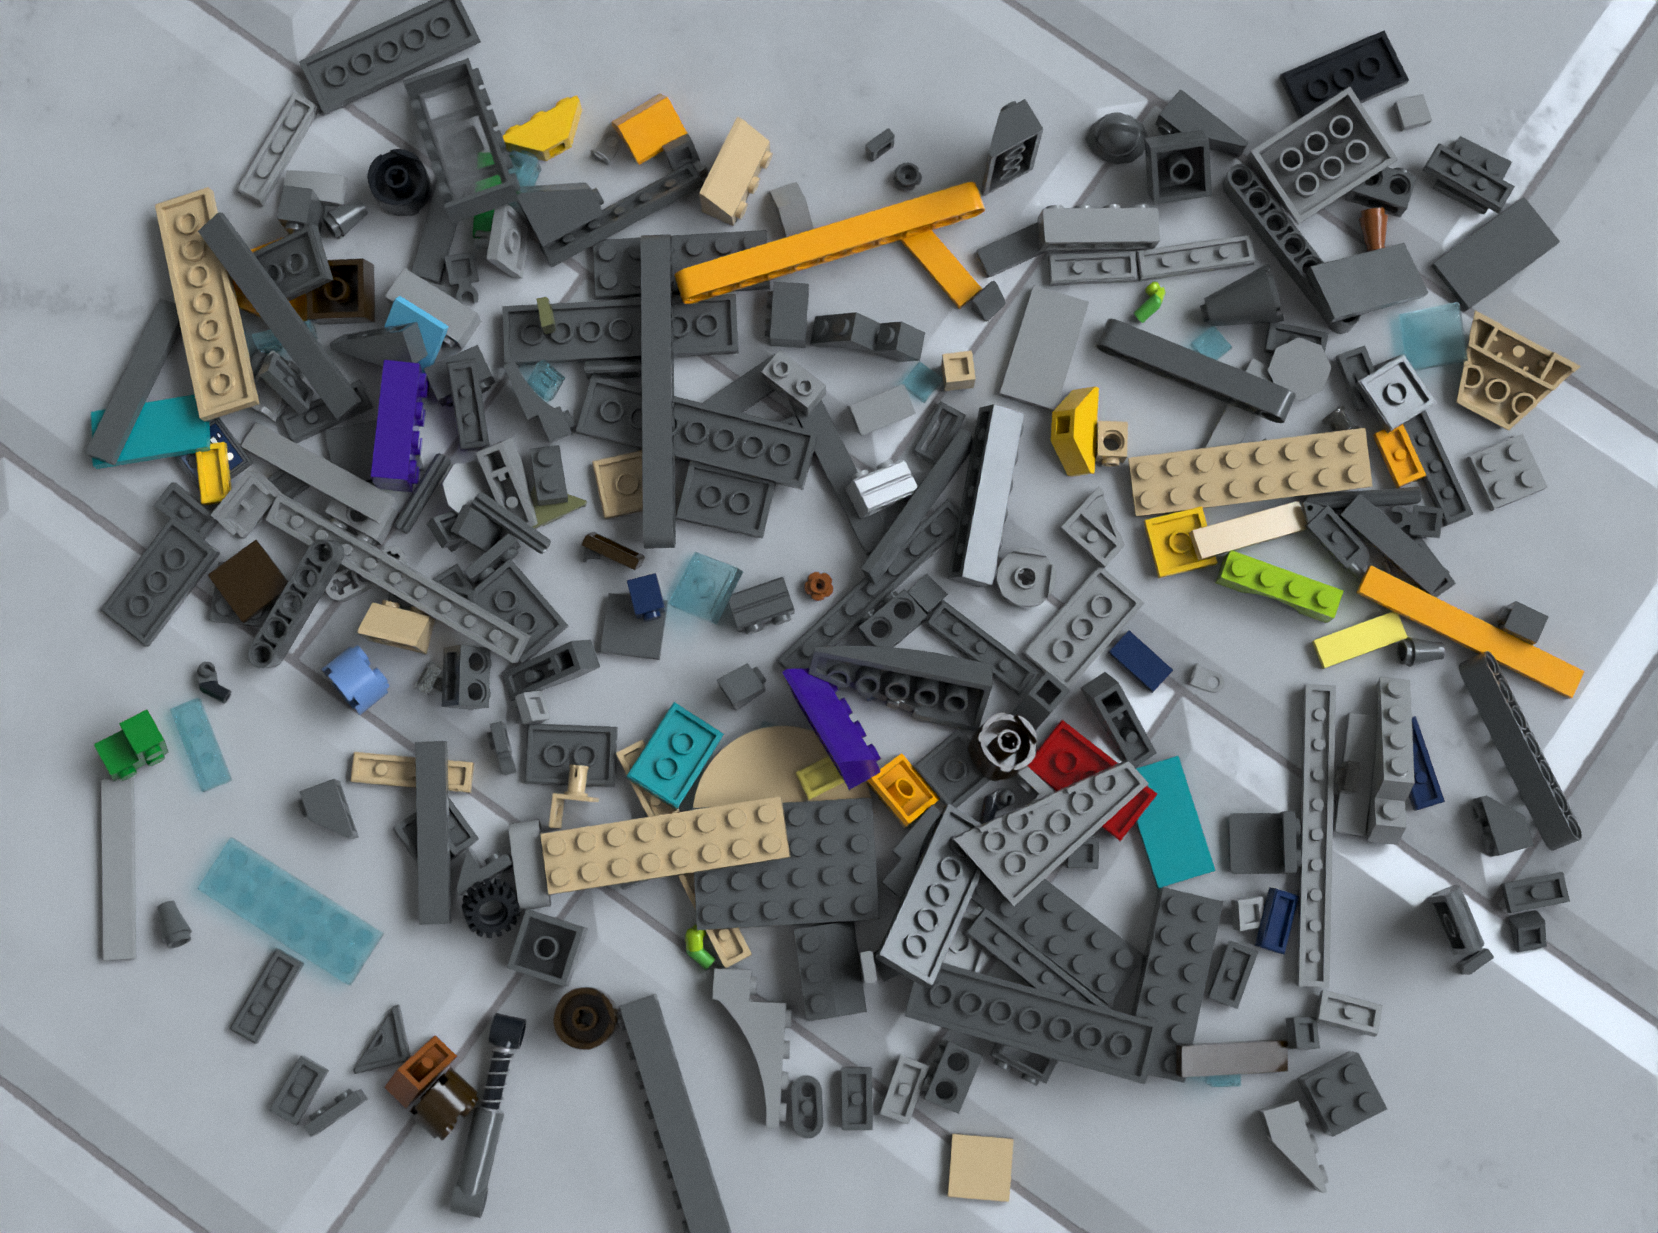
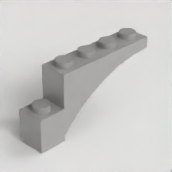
(1393, 762)
(765, 1030)

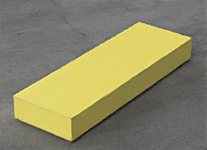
(1359, 639)

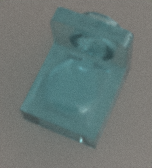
(530, 167)

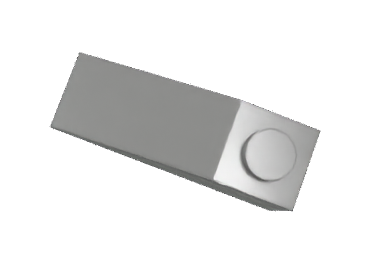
(508, 479)

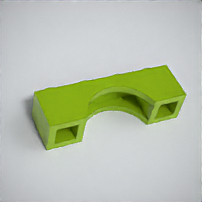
(1261, 578)

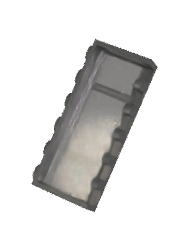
(462, 140)

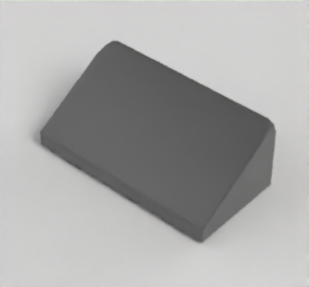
(613, 368)

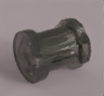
(1339, 420)

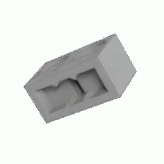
(793, 382)

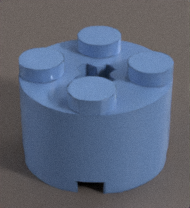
(356, 680)

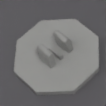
(1300, 367)
(463, 485)

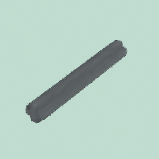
(1378, 498)

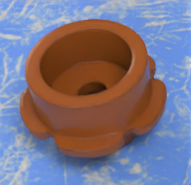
(815, 593)

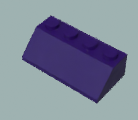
(834, 727)

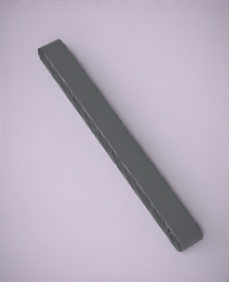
(658, 392)

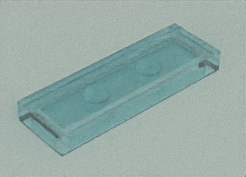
(201, 744)

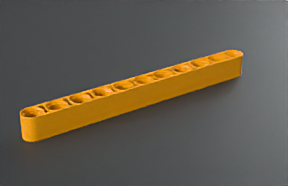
(829, 242)

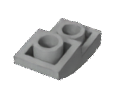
(327, 186)

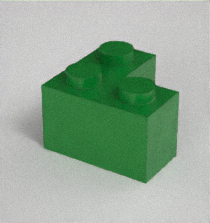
(132, 747)

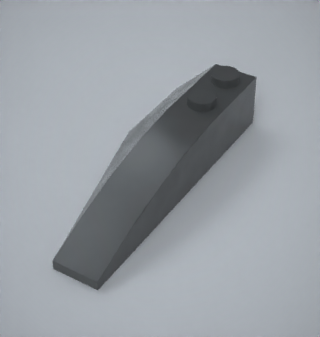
(922, 682)

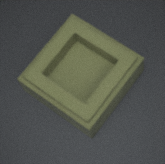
(546, 315)

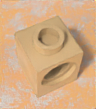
(958, 370)
(1111, 430)

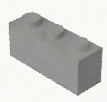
(459, 318)

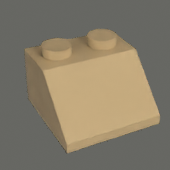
(397, 627)

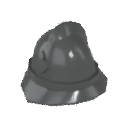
(1117, 138)

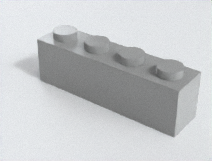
(1098, 228)

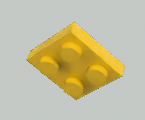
(1172, 543)

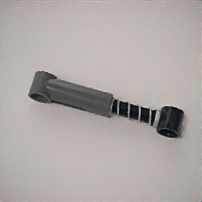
(472, 1185)

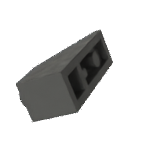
(1187, 115)
(388, 343)
(552, 668)
(1118, 718)

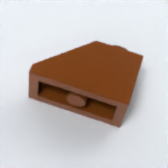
(420, 1071)

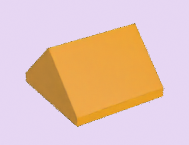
(649, 127)
(902, 790)

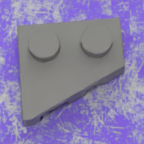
(1095, 529)

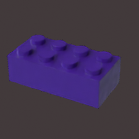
(398, 426)

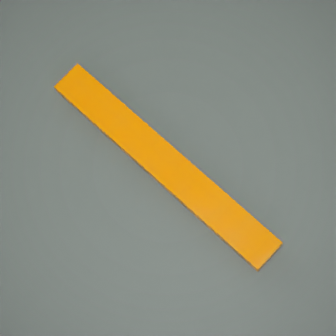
(1470, 631)

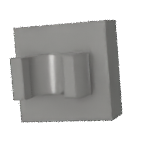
(531, 708)

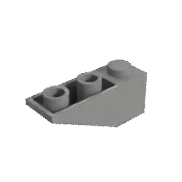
(1288, 1133)

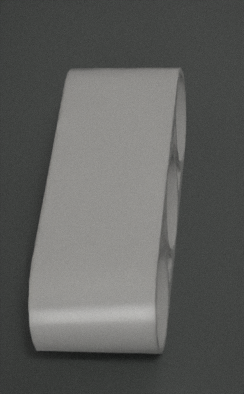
(529, 865)

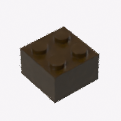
(347, 297)

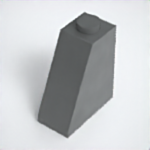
(559, 208)

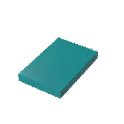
(675, 756)

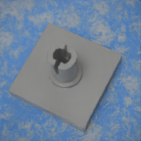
(506, 241)

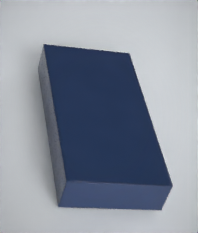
(1140, 661)
(1276, 920)

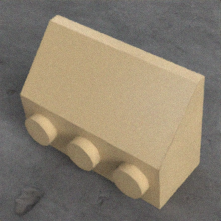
(735, 173)

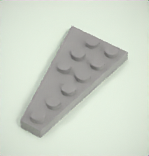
(1036, 838)

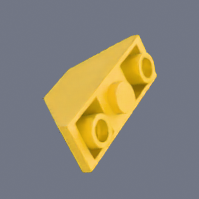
(548, 131)
(1076, 430)

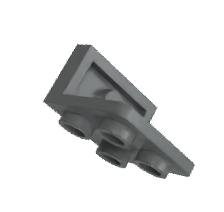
(1264, 843)

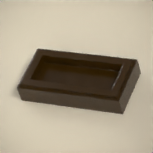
(613, 550)

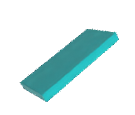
(161, 431)
(1172, 826)

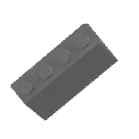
(1012, 146)

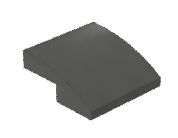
(460, 833)

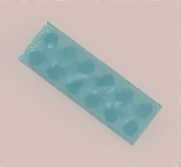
(290, 911)

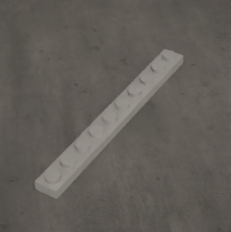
(401, 580)
(1316, 836)

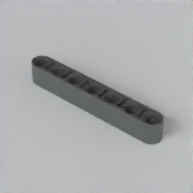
(1277, 240)
(1196, 371)
(1520, 751)

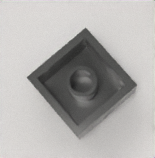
(1178, 166)
(547, 948)
(1342, 1093)

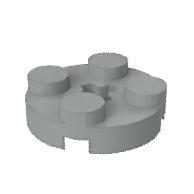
(1014, 565)

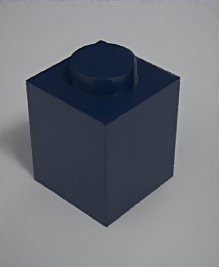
(646, 597)

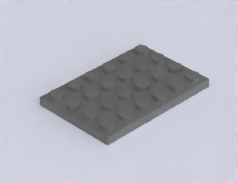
(823, 881)

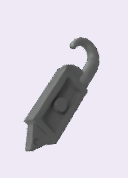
(1338, 539)

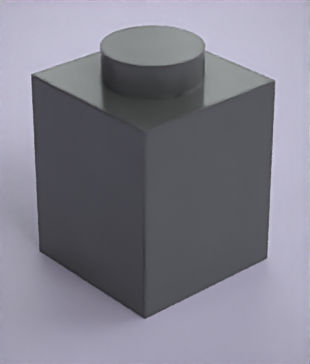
(1522, 622)

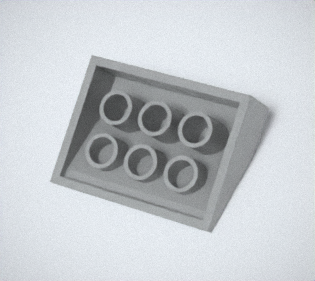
(1322, 156)

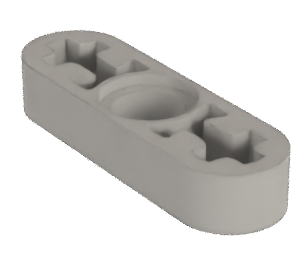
(350, 590)

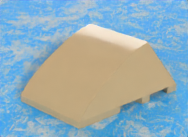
(1507, 373)

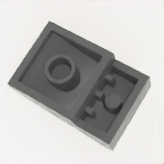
(1457, 921)

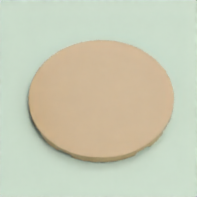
(765, 767)

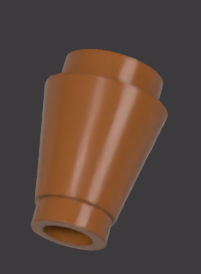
(1374, 227)

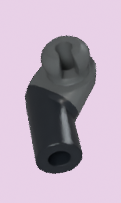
(209, 684)
(994, 802)

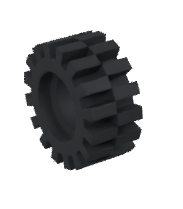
(484, 894)

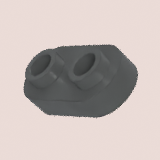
(807, 1106)

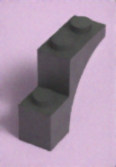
(861, 333)

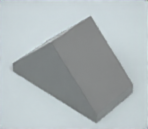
(791, 209)

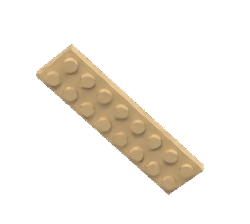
(206, 308)
(1250, 472)
(665, 845)

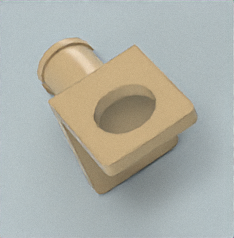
(575, 791)

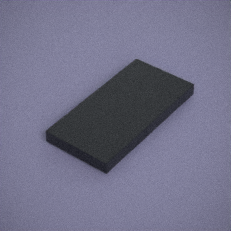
(1365, 66)

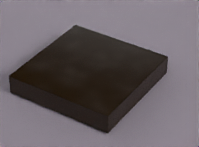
(249, 581)

